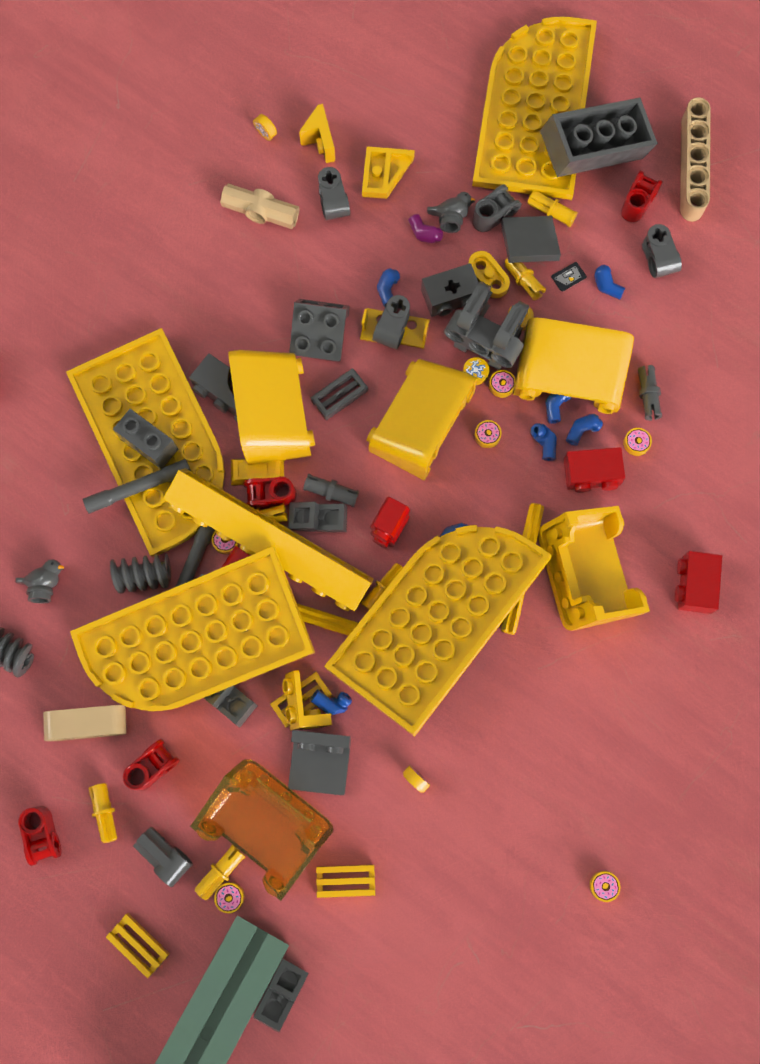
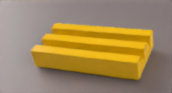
(321, 686)
(341, 881)
(129, 954)

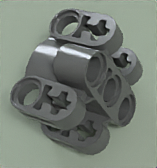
(484, 337)

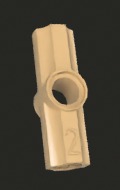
(259, 206)

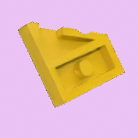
(384, 170)

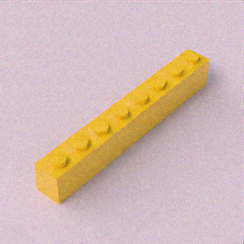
(259, 532)

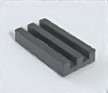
(345, 401)

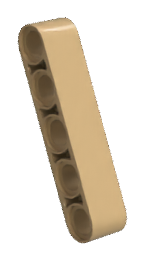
(695, 123)

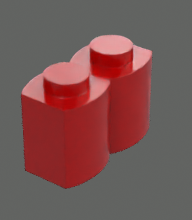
(389, 522)

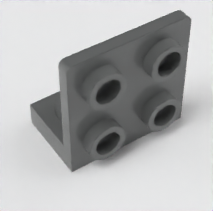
(318, 329)
(319, 762)

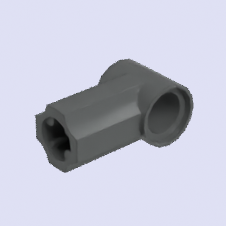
(167, 861)

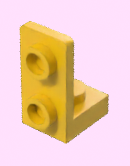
(294, 712)

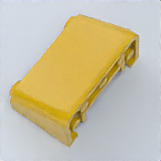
(574, 362)
(269, 405)
(421, 416)
(587, 568)

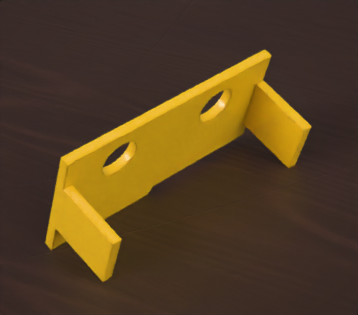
(413, 338)

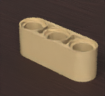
(84, 723)

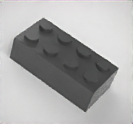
(598, 136)

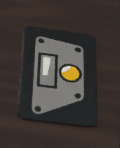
(569, 276)

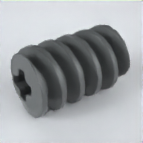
(141, 574)
(12, 656)

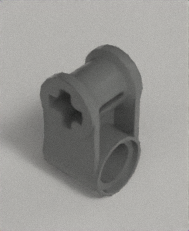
(333, 197)
(496, 206)
(661, 252)
(391, 325)

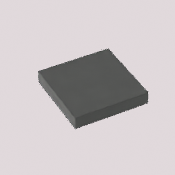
(530, 239)

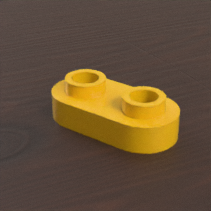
(491, 274)

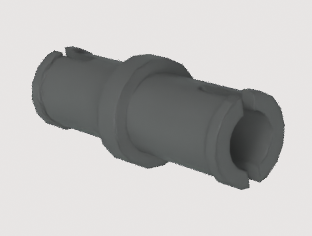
(649, 392)
(331, 490)

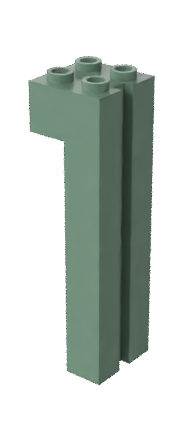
(225, 997)

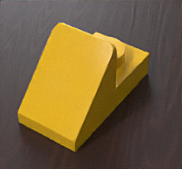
(317, 131)

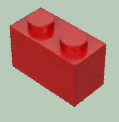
(594, 469)
(699, 582)

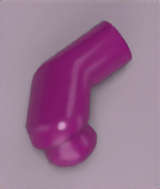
(424, 232)

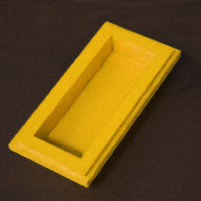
(242, 471)

